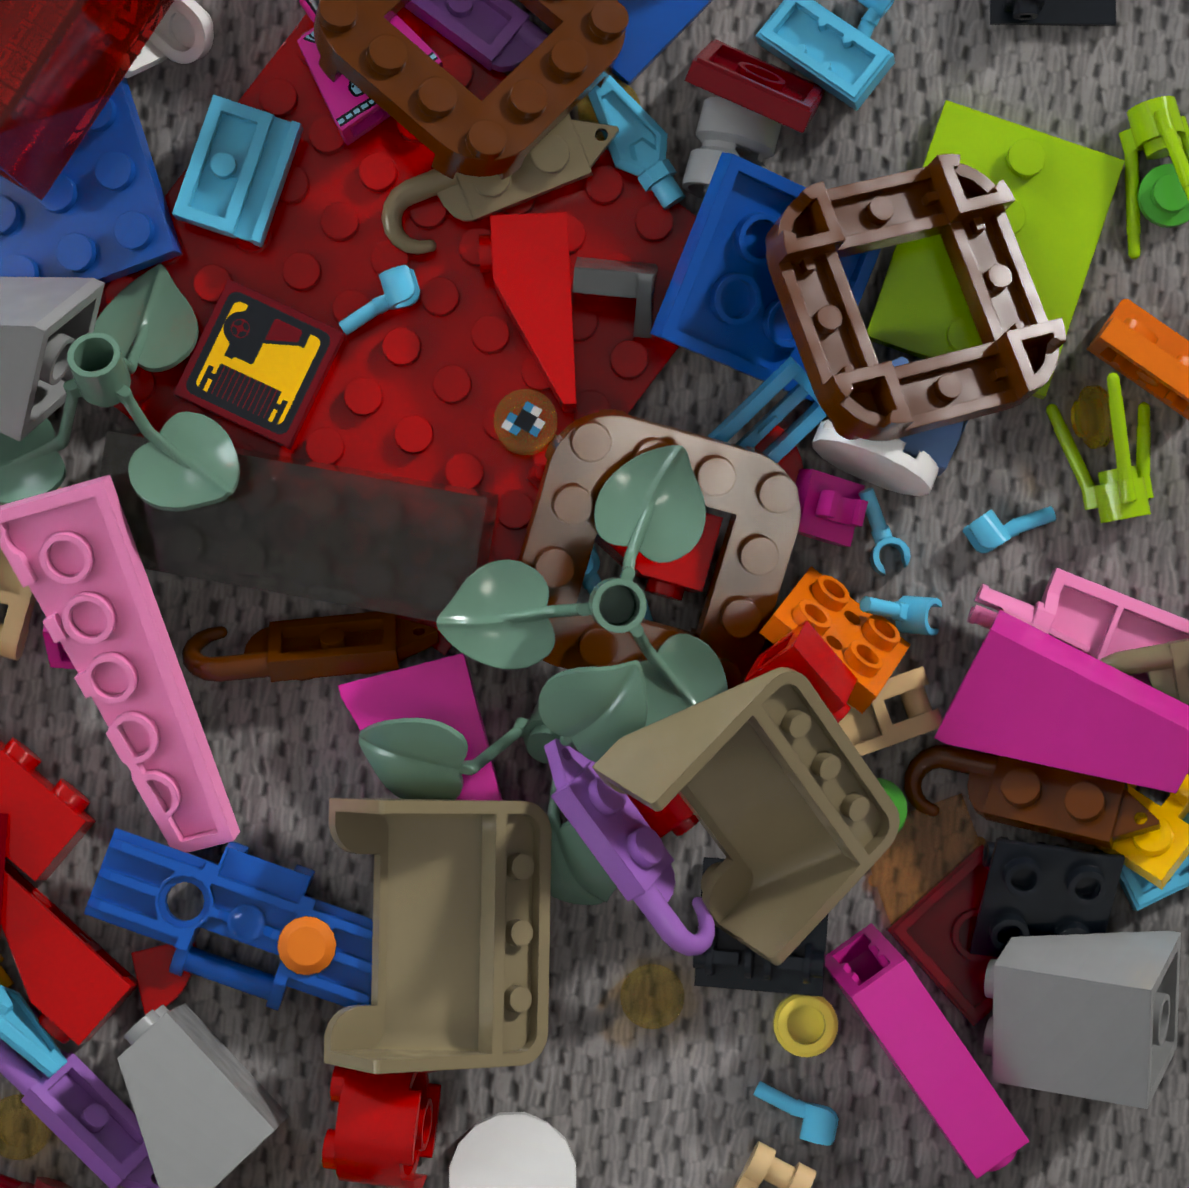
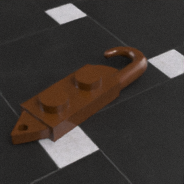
(313, 648)
(1035, 796)

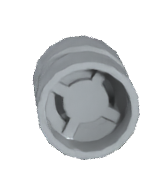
(732, 130)

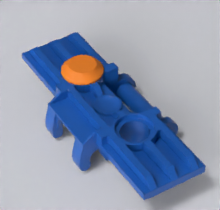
(247, 900)

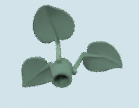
(182, 465)
(643, 505)
(576, 706)

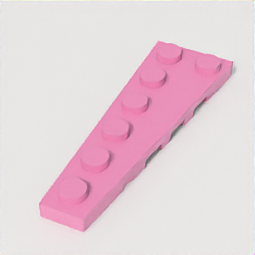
(102, 609)

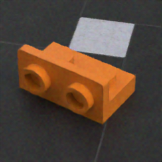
(1146, 354)

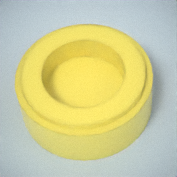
(805, 1024)

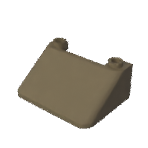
(776, 796)
(452, 935)

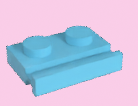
(237, 171)

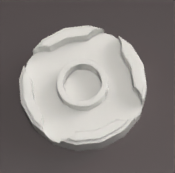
(877, 461)
(512, 1153)

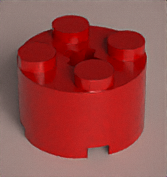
(381, 1127)

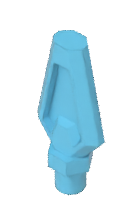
(640, 143)
(25, 1035)

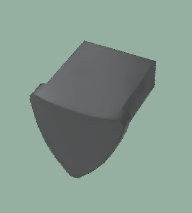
(620, 280)

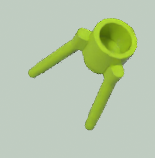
(1160, 133)
(1123, 490)

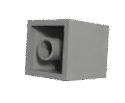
(36, 330)
(1085, 1014)
(193, 1099)

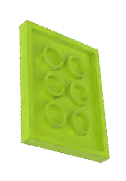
(1056, 218)

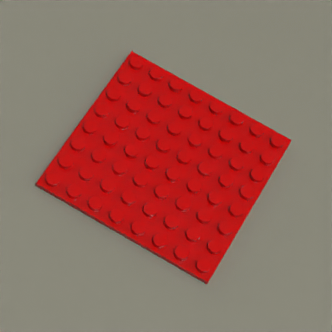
(423, 380)

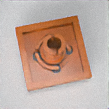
(861, 640)

